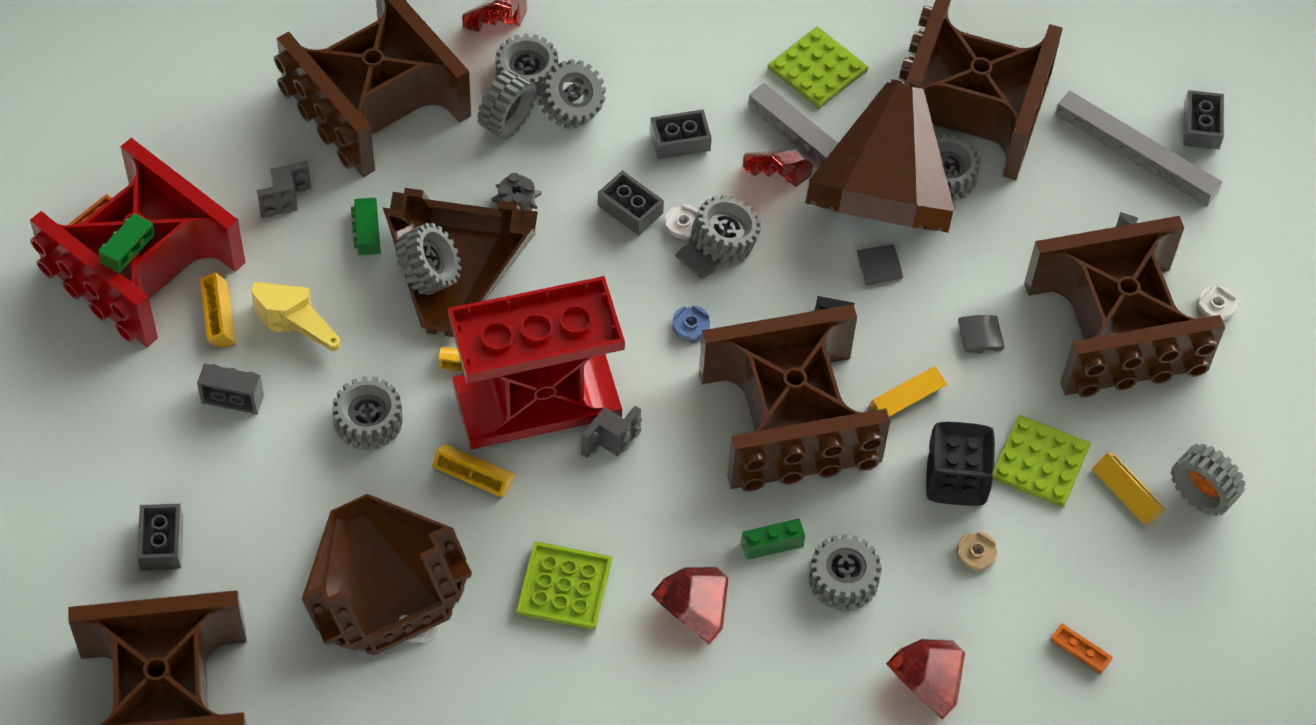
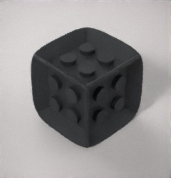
(960, 463)

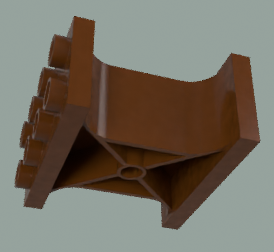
(372, 80)
(980, 82)
(1123, 306)
(793, 398)
(161, 654)

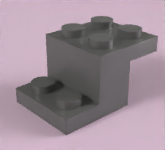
(282, 196)
(611, 432)

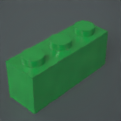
(366, 226)
(126, 243)
(773, 539)

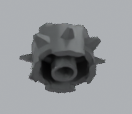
(518, 190)

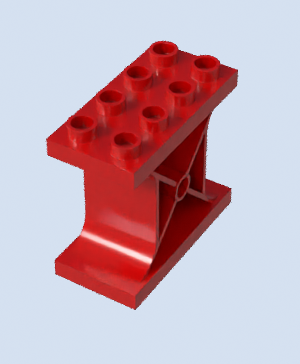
(185, 229)
(535, 361)

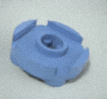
(690, 314)

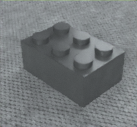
(1203, 119)
(680, 134)
(630, 202)
(230, 388)
(160, 536)

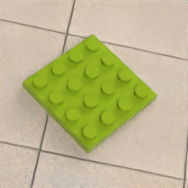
(818, 67)
(1041, 460)
(564, 585)

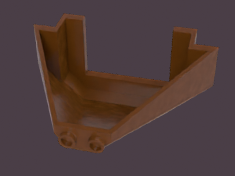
(888, 165)
(486, 243)
(380, 566)

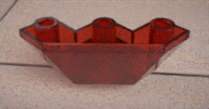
(493, 10)
(786, 163)
(696, 599)
(931, 672)

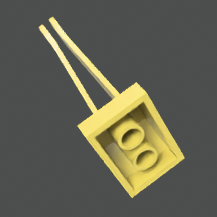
(291, 308)

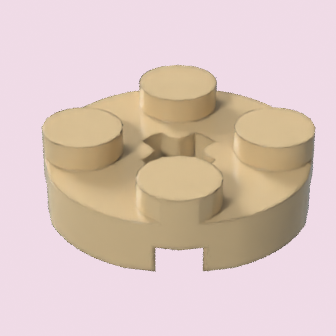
(974, 561)

